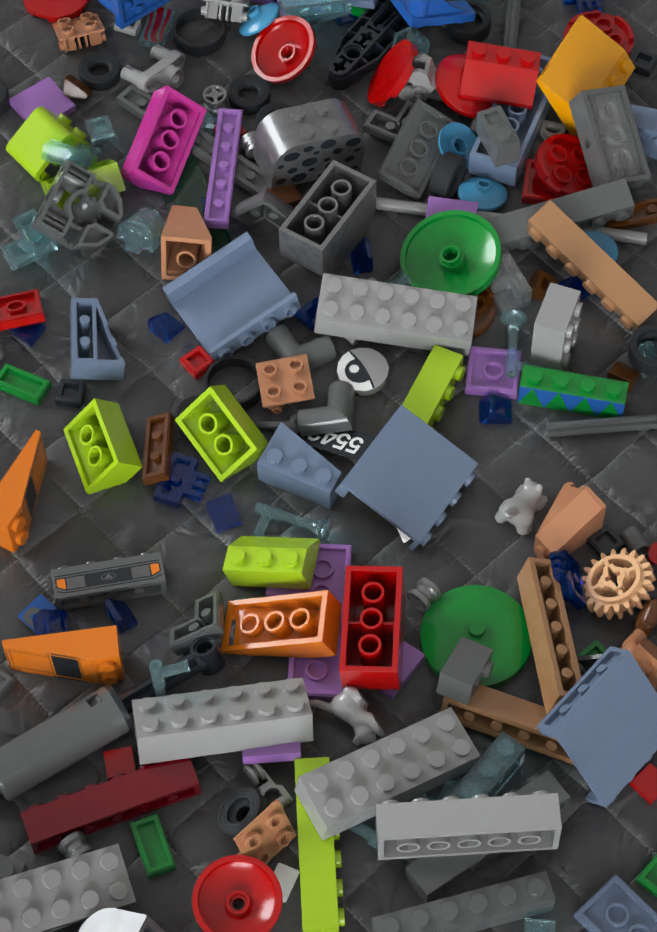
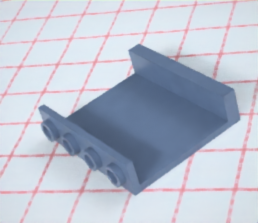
(231, 298)
(410, 475)
(607, 724)

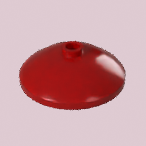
(283, 49)
(448, 84)
(235, 880)

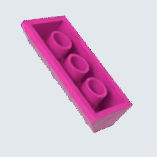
(163, 141)

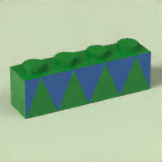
(572, 392)

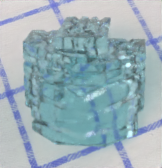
(141, 230)

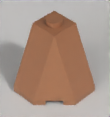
(183, 242)
(570, 521)

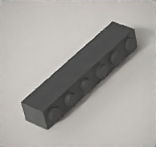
(585, 208)
(438, 874)
(474, 909)

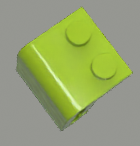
(39, 128)

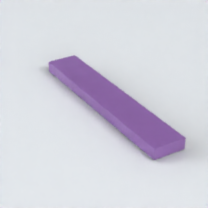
(223, 168)

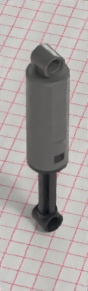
(88, 725)

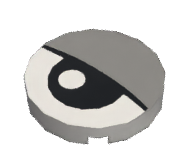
(363, 369)

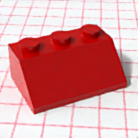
(500, 74)

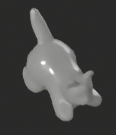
(522, 506)
(352, 708)

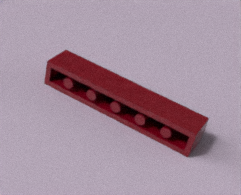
(110, 802)

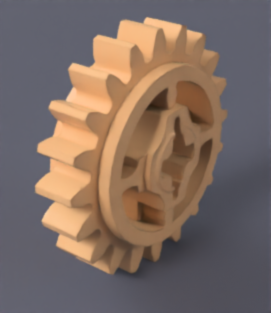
(633, 579)

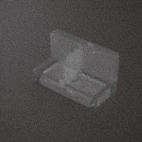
(510, 286)

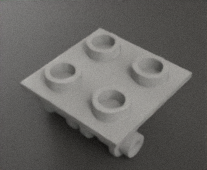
(238, 10)

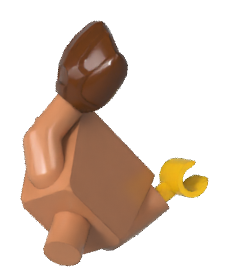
(642, 648)

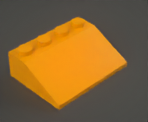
(583, 62)

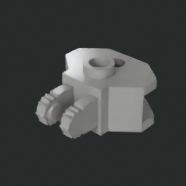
(422, 81)

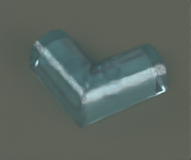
(81, 154)
(31, 244)

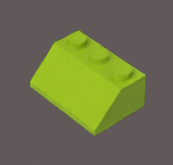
(104, 170)
(222, 432)
(102, 446)
(271, 562)

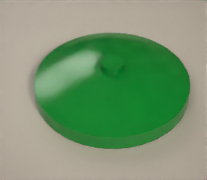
(452, 253)
(483, 617)

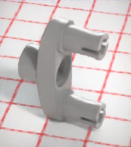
(165, 72)

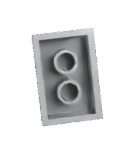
(556, 327)

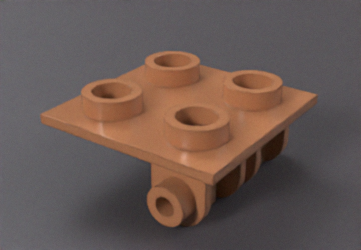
(69, 29)
(284, 382)
(266, 834)

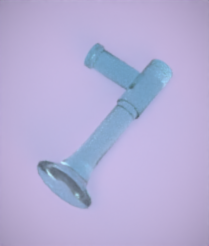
(513, 320)
(268, 512)
(159, 673)

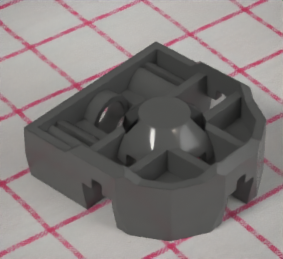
(55, 222)

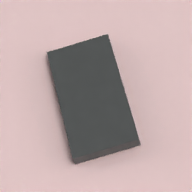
(414, 151)

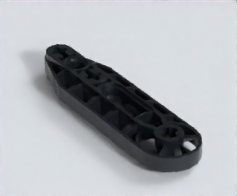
(363, 46)

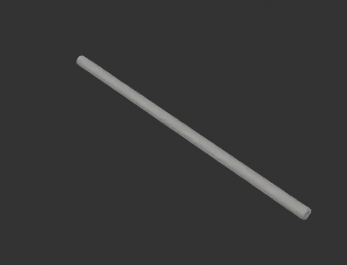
(420, 209)

